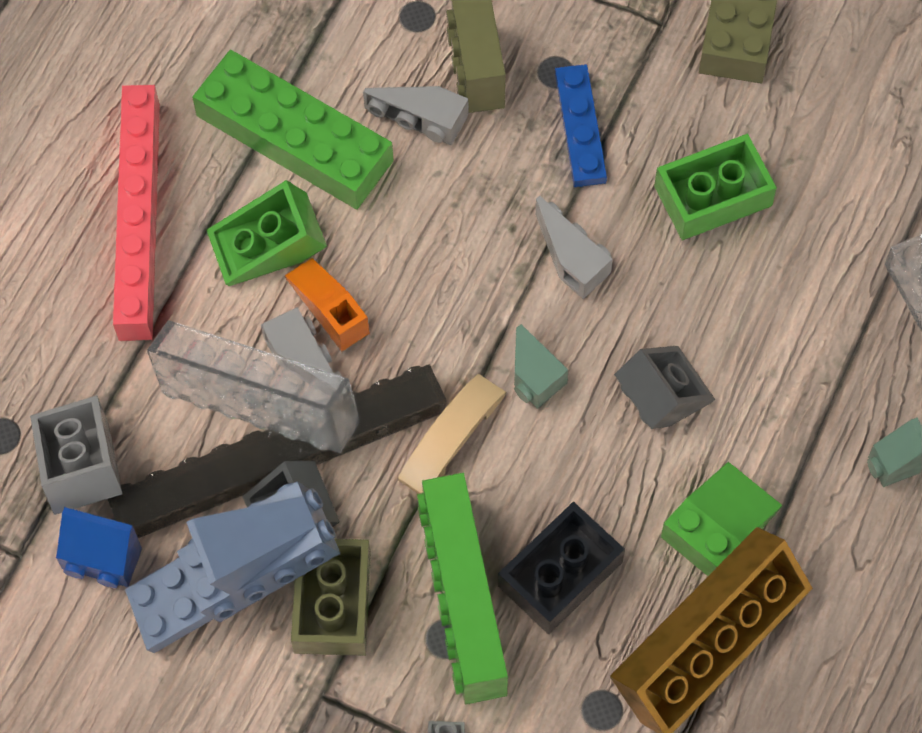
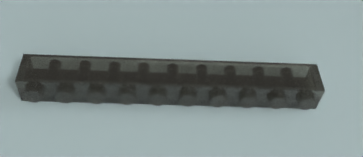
(238, 467)

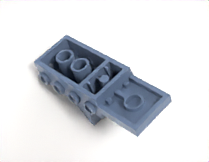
(233, 564)

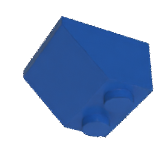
(97, 548)

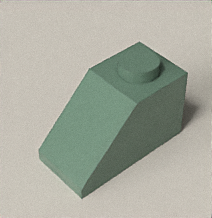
(536, 370)
(897, 454)

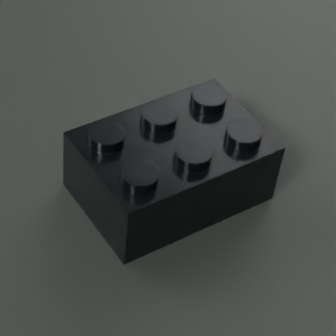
(561, 567)

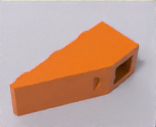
(329, 303)

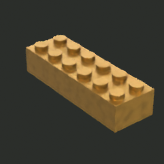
(711, 631)

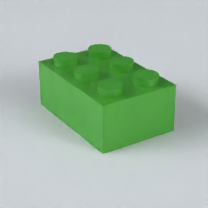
(715, 186)

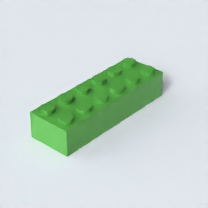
(293, 129)
(465, 594)

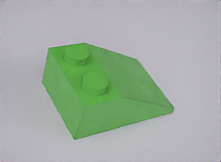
(267, 235)
(718, 518)

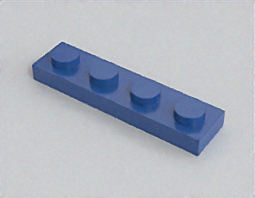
(580, 126)

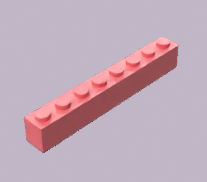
(136, 213)

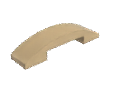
(451, 432)

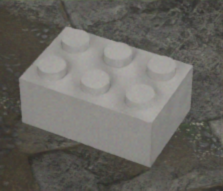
(75, 455)

